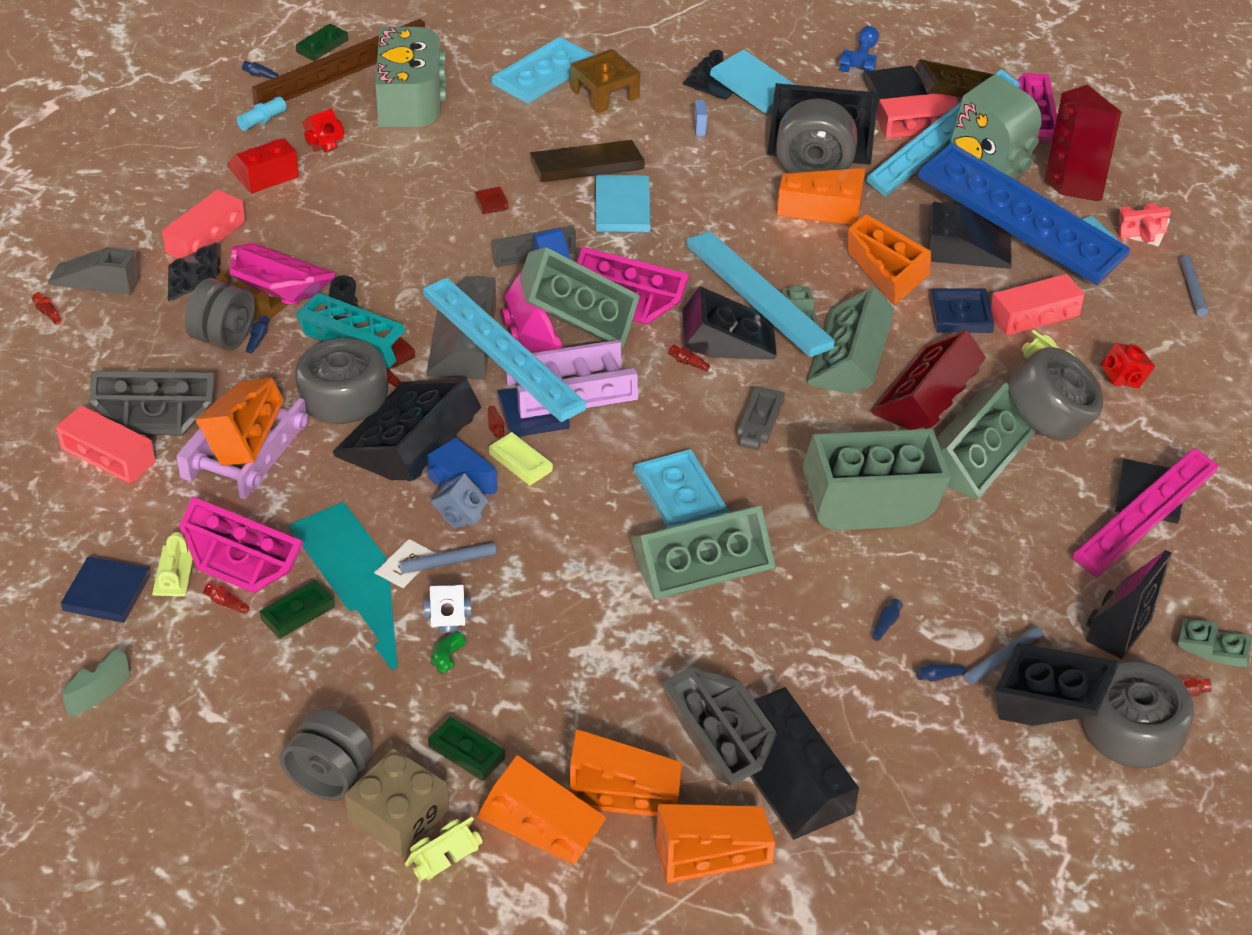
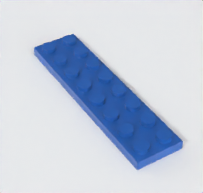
(1024, 213)

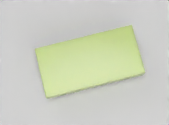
(520, 458)

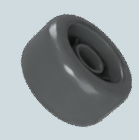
(816, 137)
(342, 380)
(1056, 393)
(1142, 716)

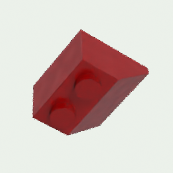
(265, 165)

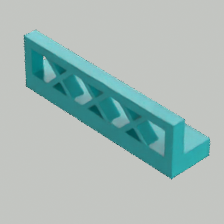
(324, 327)

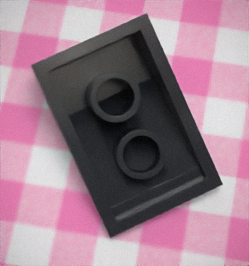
(967, 238)
(726, 328)
(1128, 608)
(1052, 685)

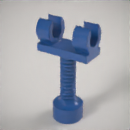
(867, 38)

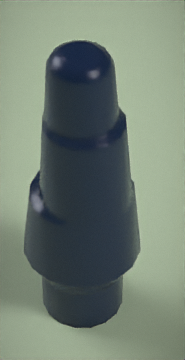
(258, 70)
(257, 333)
(887, 618)
(936, 672)

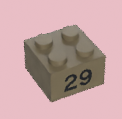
(397, 802)

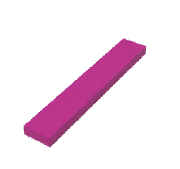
(1145, 512)

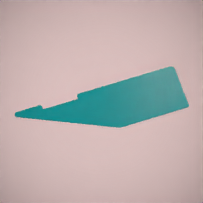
(349, 565)

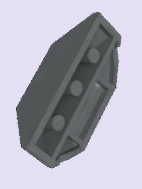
(152, 400)
(721, 723)

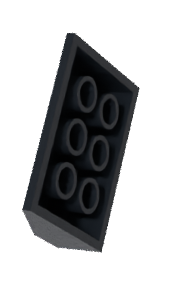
(859, 104)
(409, 427)

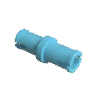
(261, 113)

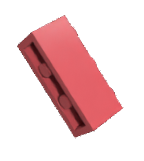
(912, 113)
(204, 224)
(1036, 304)
(106, 444)

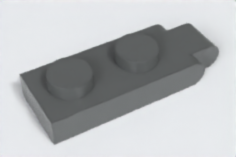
(760, 417)

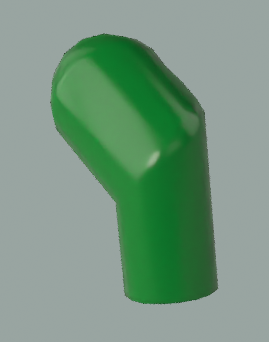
(443, 649)

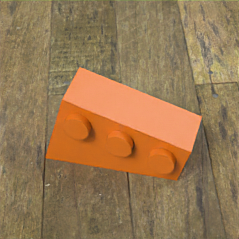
(822, 195)
(888, 257)
(241, 420)
(621, 776)
(541, 812)
(711, 839)

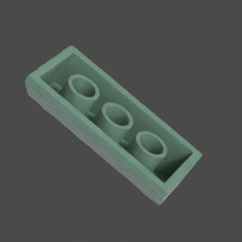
(578, 295)
(859, 336)
(983, 440)
(704, 551)

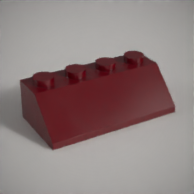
(1082, 144)
(930, 382)

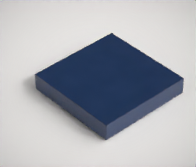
(961, 310)
(526, 426)
(105, 589)

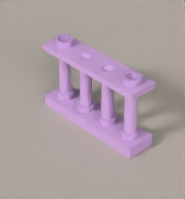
(594, 389)
(197, 452)

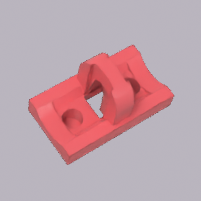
(1154, 222)

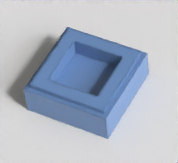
(700, 118)

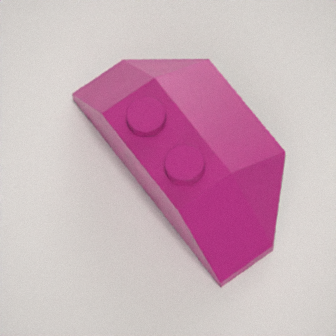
(1040, 89)
(277, 273)
(657, 286)
(528, 323)
(237, 547)

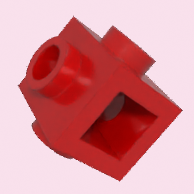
(323, 131)
(1127, 365)

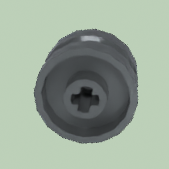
(219, 314)
(326, 755)

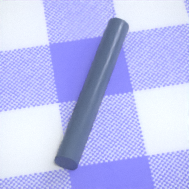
(1194, 286)
(447, 558)
(1001, 656)

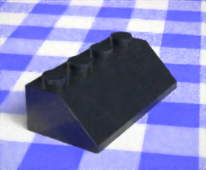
(802, 773)

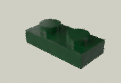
(321, 42)
(297, 609)
(466, 748)

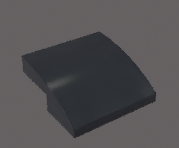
(895, 82)
(1135, 479)

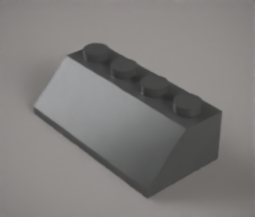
(451, 350)

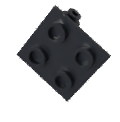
(701, 79)
(191, 270)

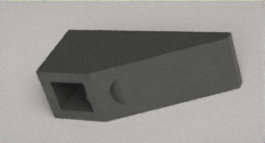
(102, 270)

